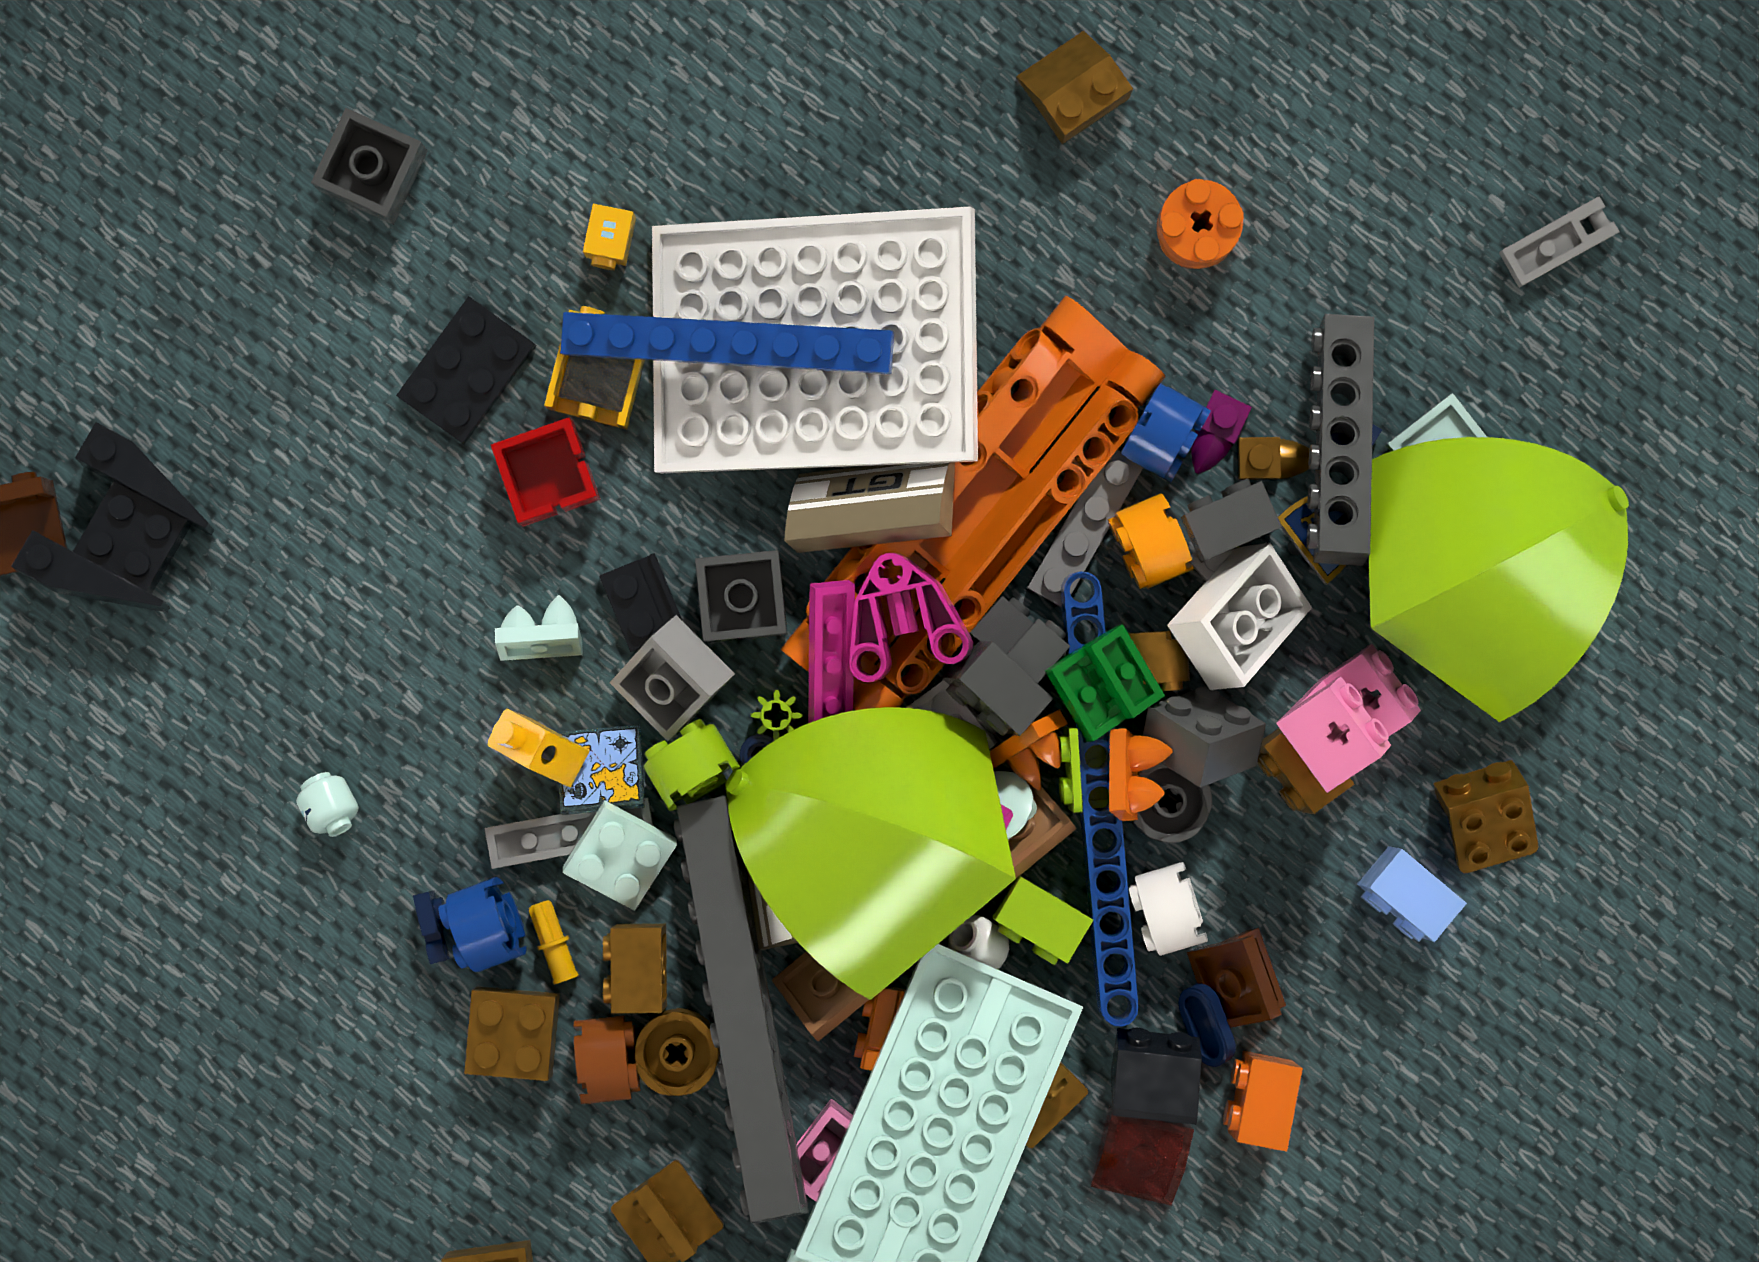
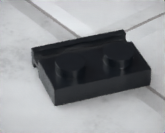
(640, 599)

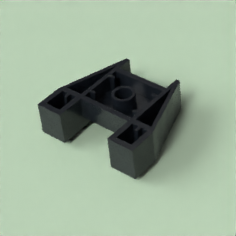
(127, 537)

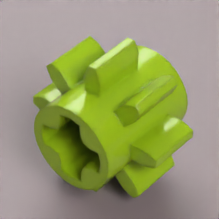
(768, 706)

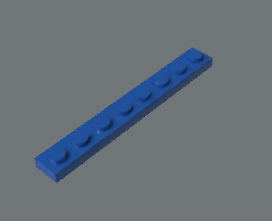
(727, 343)

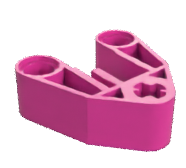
(869, 622)

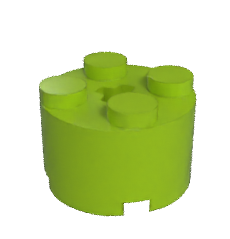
(690, 764)

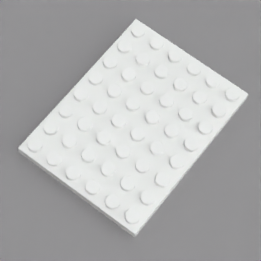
(839, 271)

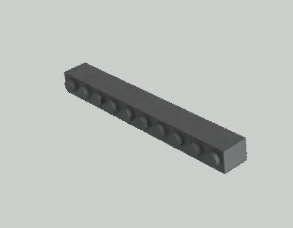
(742, 1014)

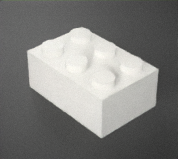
(1239, 616)

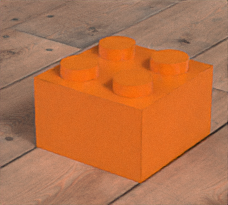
(1263, 1100)

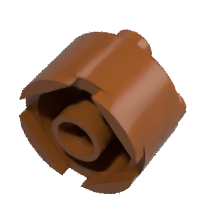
(604, 1059)

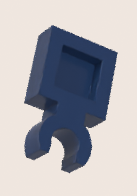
(431, 925)

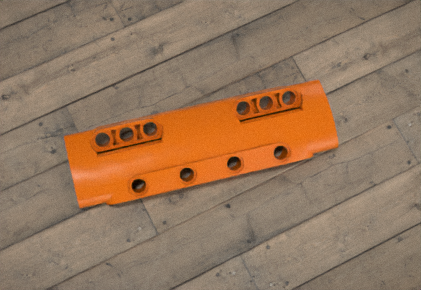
(997, 503)

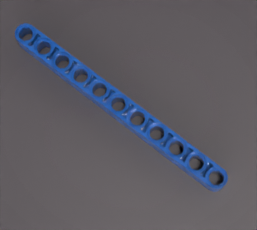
(1091, 821)

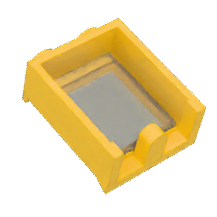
(594, 386)

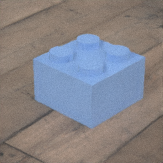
(1411, 894)

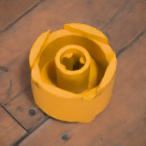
(1152, 541)

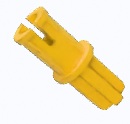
(552, 942)

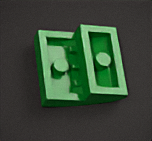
(1104, 683)

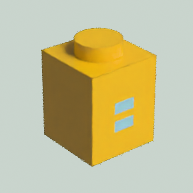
(609, 236)

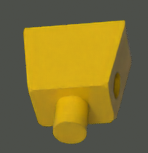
(525, 741)

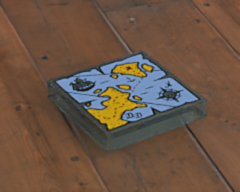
(609, 772)

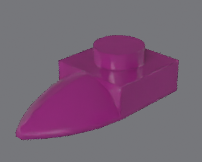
(1218, 431)

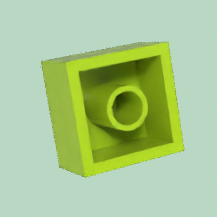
(1041, 919)

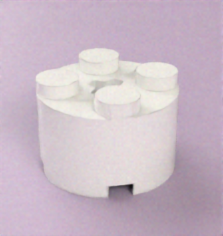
(1168, 909)

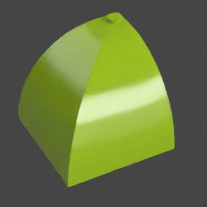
(1493, 563)
(872, 836)

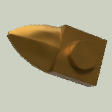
(1270, 458)

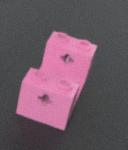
(1341, 725)

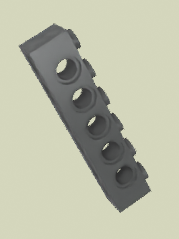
(1353, 339)

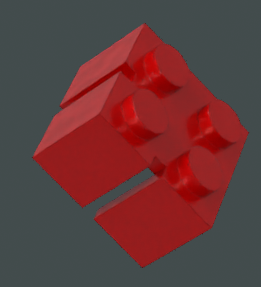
(545, 471)

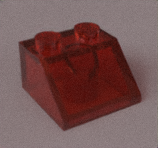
(1142, 1157)

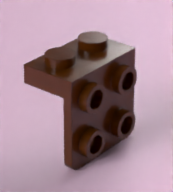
(27, 506)

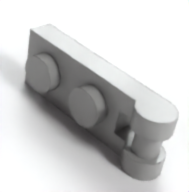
(1557, 242)

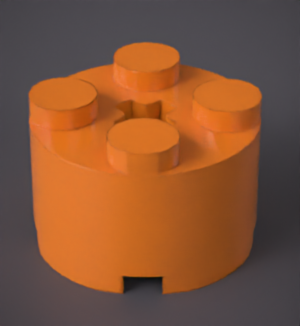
(1209, 245)

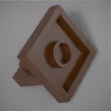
(1241, 977)

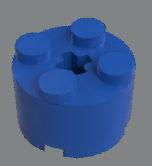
(1165, 432)
(483, 925)

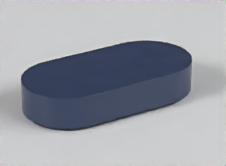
(1206, 1019)

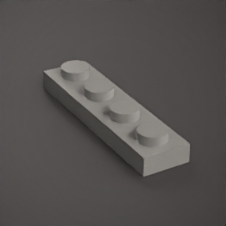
(1085, 527)
(543, 836)

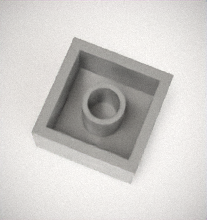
(672, 677)

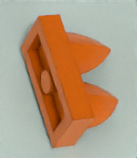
(1036, 741)
(1127, 757)

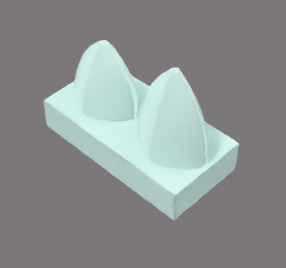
(554, 638)

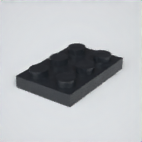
(466, 370)

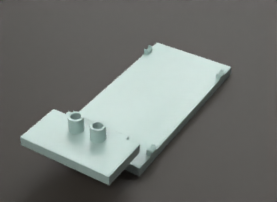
(940, 1117)

